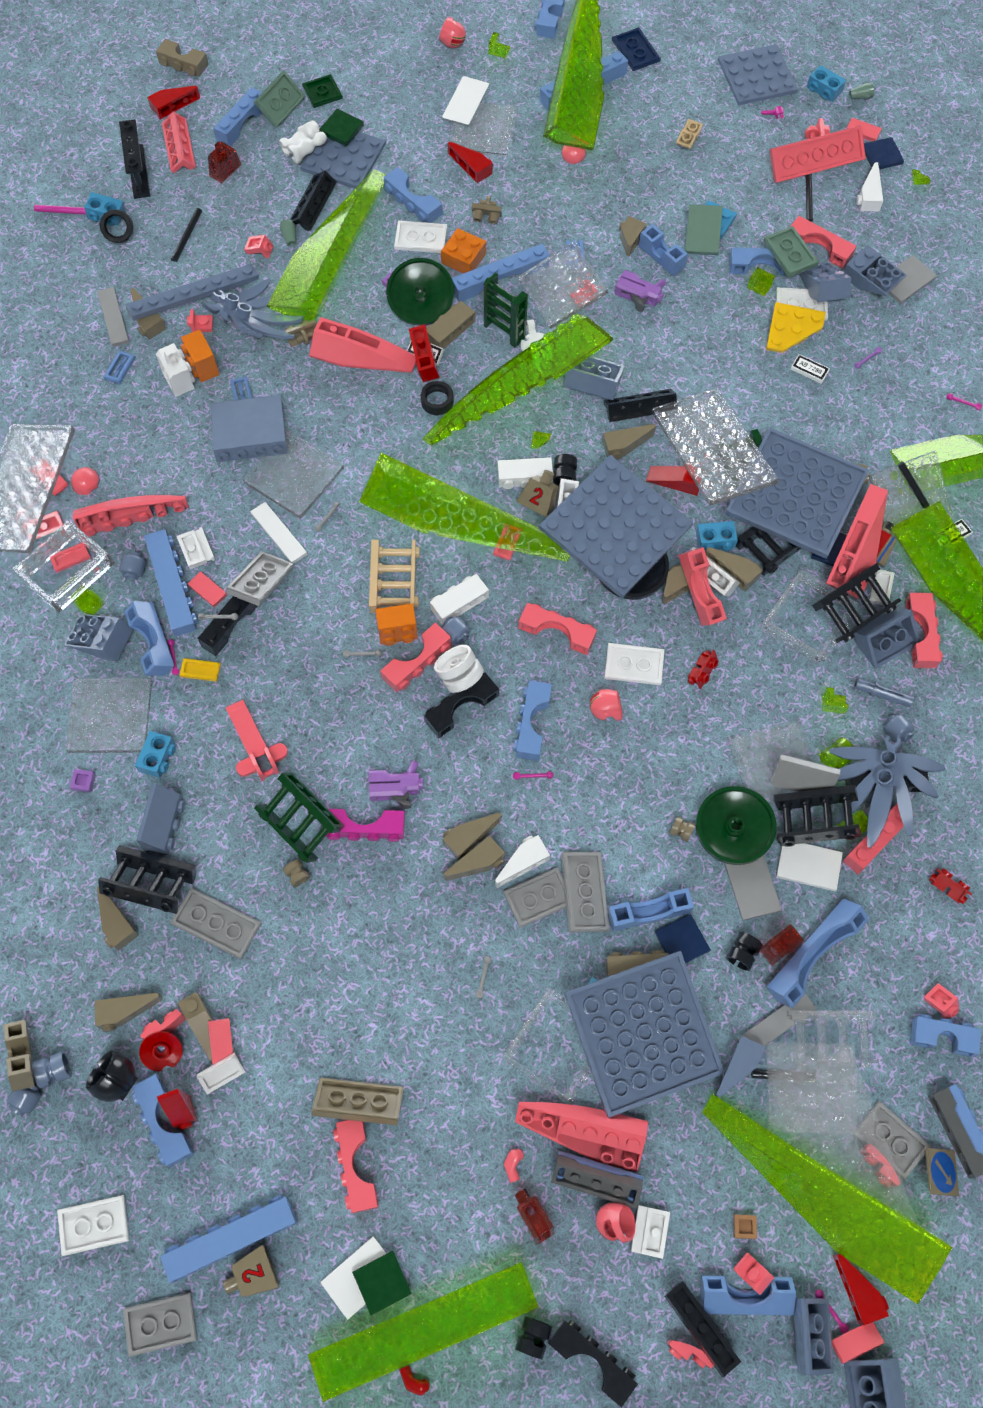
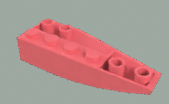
(357, 349)
(124, 512)
(862, 541)
(588, 1131)

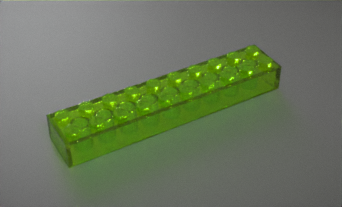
(422, 1331)

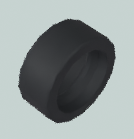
(103, 226)
(439, 409)

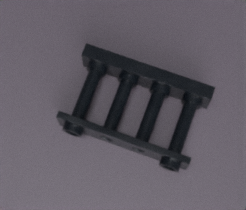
(134, 159)
(747, 540)
(841, 595)
(817, 797)
(149, 863)

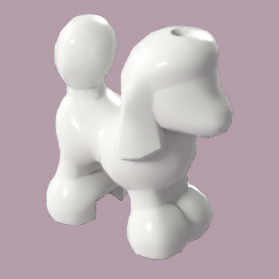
(303, 141)

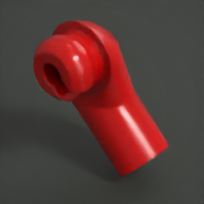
(412, 1384)

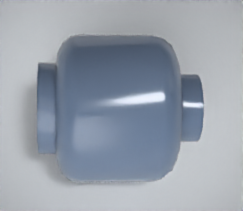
(132, 565)
(456, 629)
(898, 726)
(24, 1100)

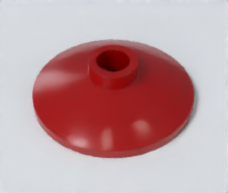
(156, 1059)

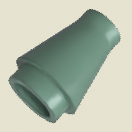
(862, 92)
(288, 231)

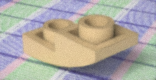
(689, 134)

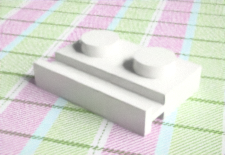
(195, 548)
(650, 1232)

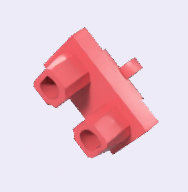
(817, 130)

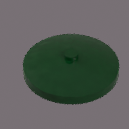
(420, 291)
(736, 825)

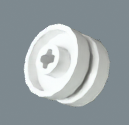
(458, 668)

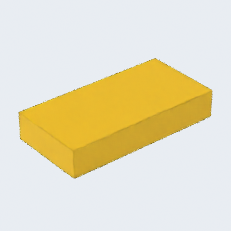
(200, 670)

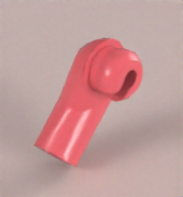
(511, 1162)

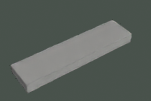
(113, 317)
(776, 1023)

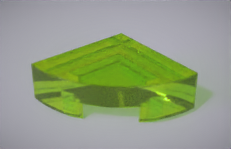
(919, 178)
(540, 439)

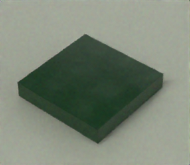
(322, 91)
(341, 127)
(381, 1283)

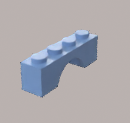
(229, 127)
(425, 207)
(744, 258)
(144, 619)
(529, 742)
(635, 914)
(172, 1146)
(721, 1298)

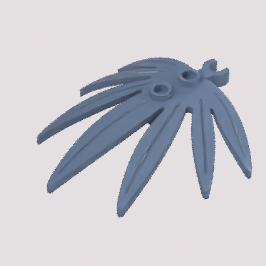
(244, 317)
(886, 772)

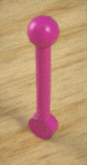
(978, 406)
(175, 671)
(517, 775)
(842, 1326)

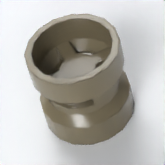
(682, 829)
(296, 873)

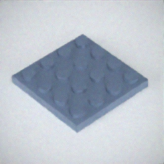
(757, 74)
(347, 163)

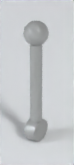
(318, 527)
(233, 616)
(347, 653)
(479, 994)

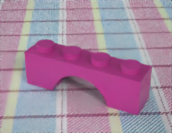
(388, 826)

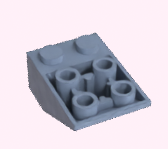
(873, 272)
(826, 283)
(99, 636)

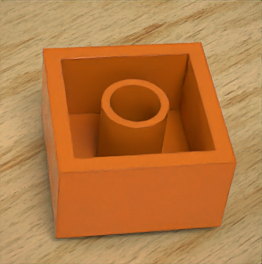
(463, 251)
(199, 356)
(396, 624)

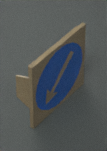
(942, 1172)

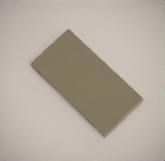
(358, 1101)

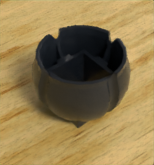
(112, 1077)

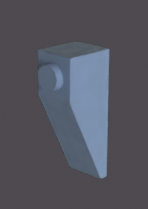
(743, 1061)

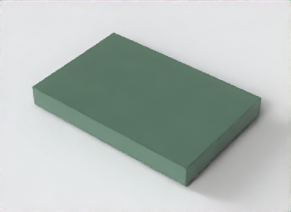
(279, 99)
(703, 229)
(790, 251)

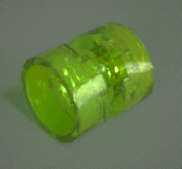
(832, 760)

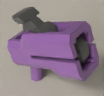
(639, 290)
(395, 786)

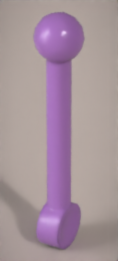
(878, 350)

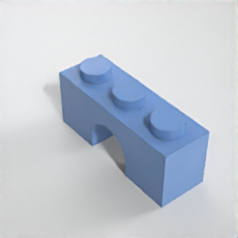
(548, 18)
(653, 243)
(963, 1037)

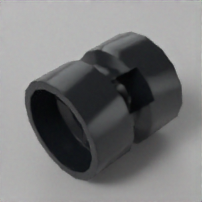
(565, 468)
(744, 951)
(533, 1337)

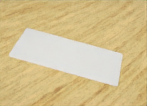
(465, 100)

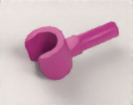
(778, 110)

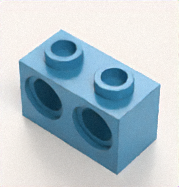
(826, 83)
(100, 204)
(715, 532)
(150, 754)

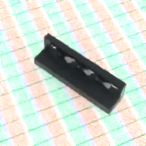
(313, 200)
(637, 405)
(702, 1329)

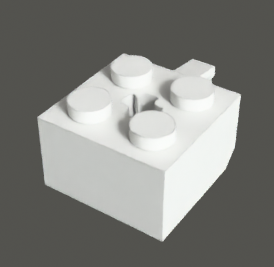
(175, 369)

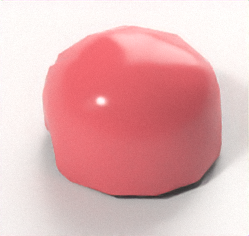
(572, 154)
(84, 480)

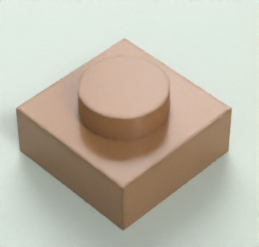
(745, 1226)

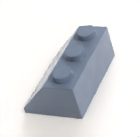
(595, 377)
(887, 636)
(160, 820)
(813, 1336)
(874, 1383)

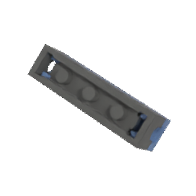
(960, 1128)
(597, 1179)

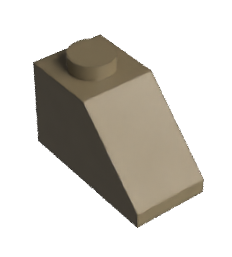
(631, 233)
(675, 584)

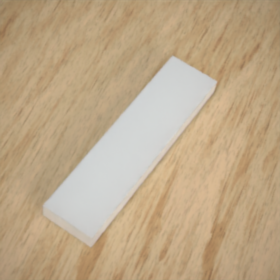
(278, 533)

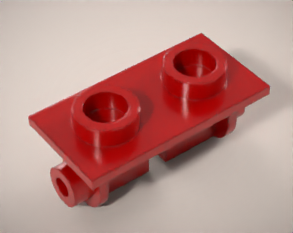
(707, 662)
(943, 880)

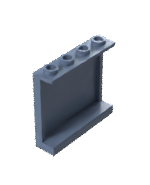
(248, 428)

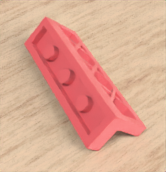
(180, 141)

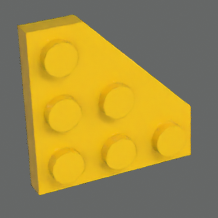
(792, 326)

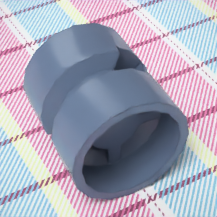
(47, 1071)

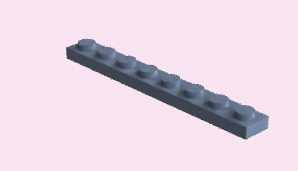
(191, 292)

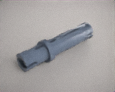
(875, 689)

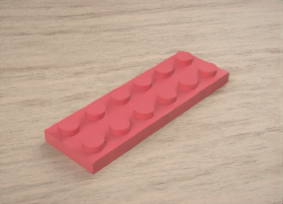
(817, 153)

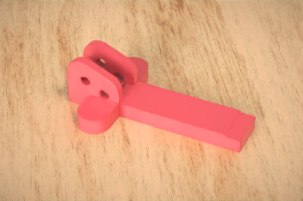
(253, 743)

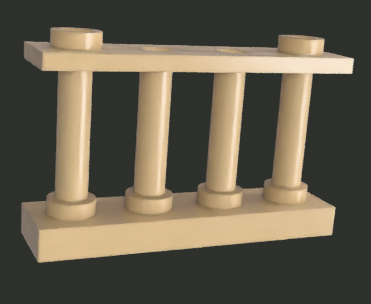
(377, 568)

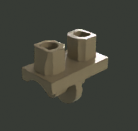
(486, 207)
(302, 332)

